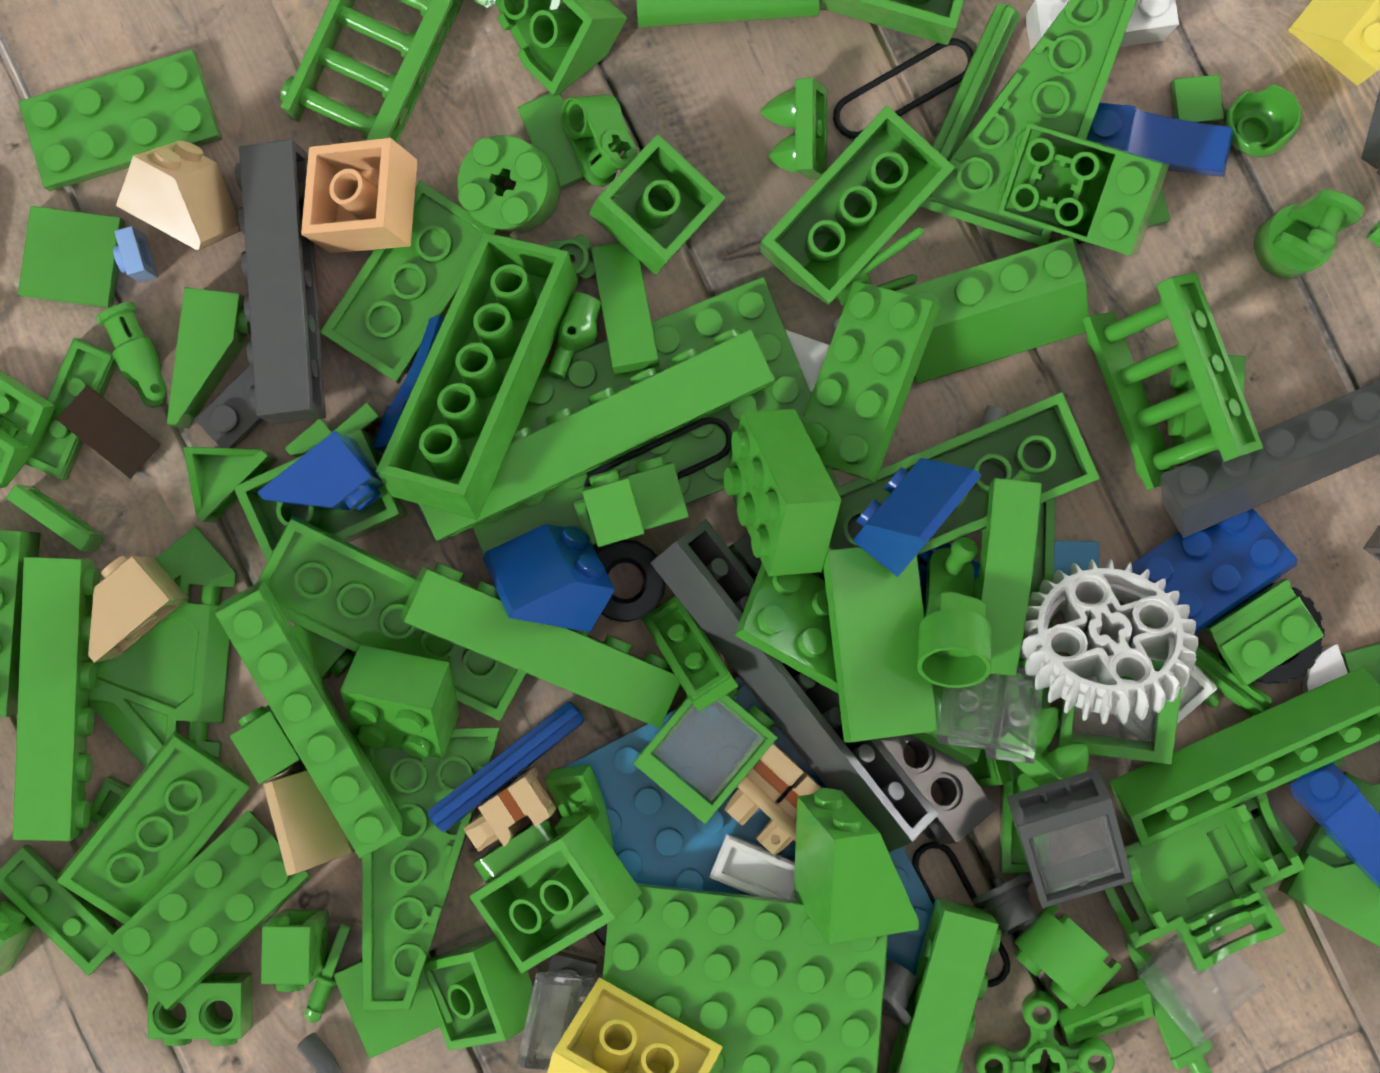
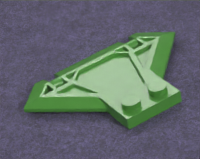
(177, 666)

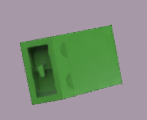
(1083, 189)

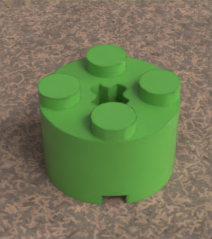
(483, 180)
(1066, 957)

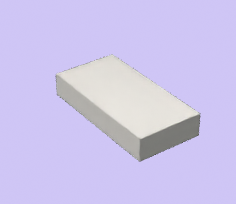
(753, 869)

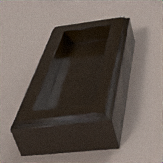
(108, 431)

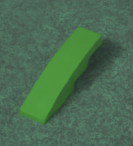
(1007, 567)

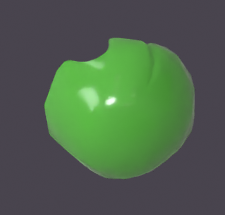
(1264, 121)

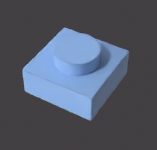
(134, 254)

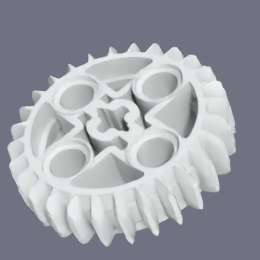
(1106, 647)

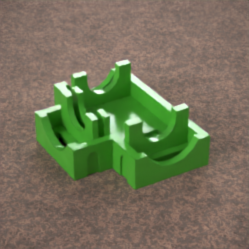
(1207, 883)

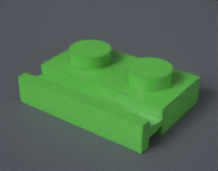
(1264, 632)

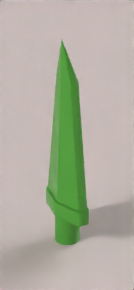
(1178, 1044)

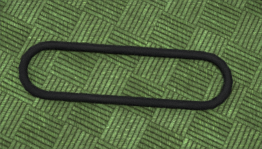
(957, 42)
(708, 420)
(915, 862)

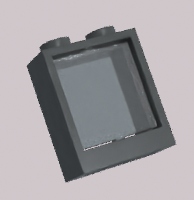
(1070, 838)

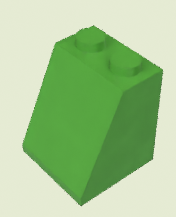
(846, 872)

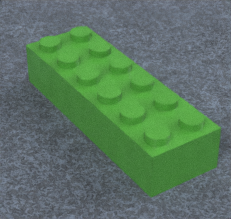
(478, 376)
(1027, 445)

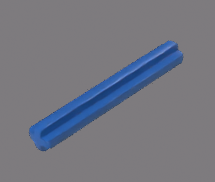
(505, 767)

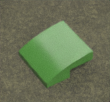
(22, 424)

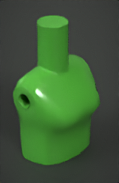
(575, 332)

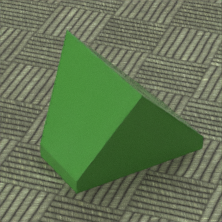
(216, 472)

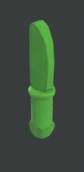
(325, 979)

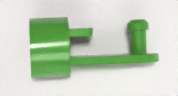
(1304, 233)
(955, 631)

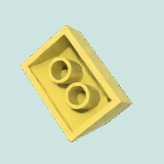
(1343, 35)
(628, 1036)

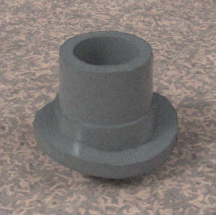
(1009, 904)
(897, 992)

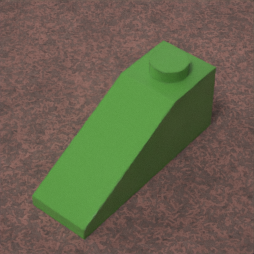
(207, 344)

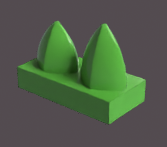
(807, 112)
(1059, 763)

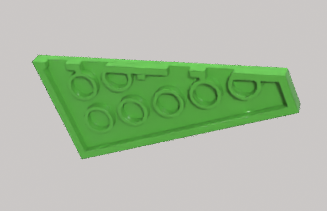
(1051, 88)
(412, 875)

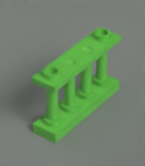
(398, 89)
(1208, 364)

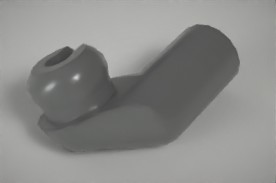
(318, 1055)

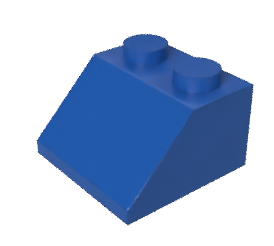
(328, 476)
(913, 511)
(550, 577)

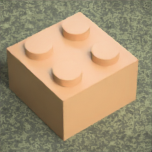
(359, 196)

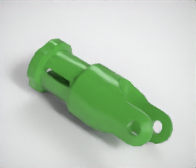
(134, 352)

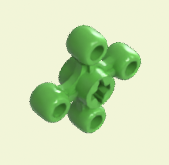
(1062, 1058)

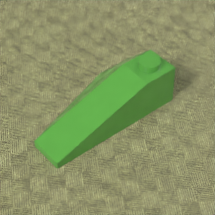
(561, 36)

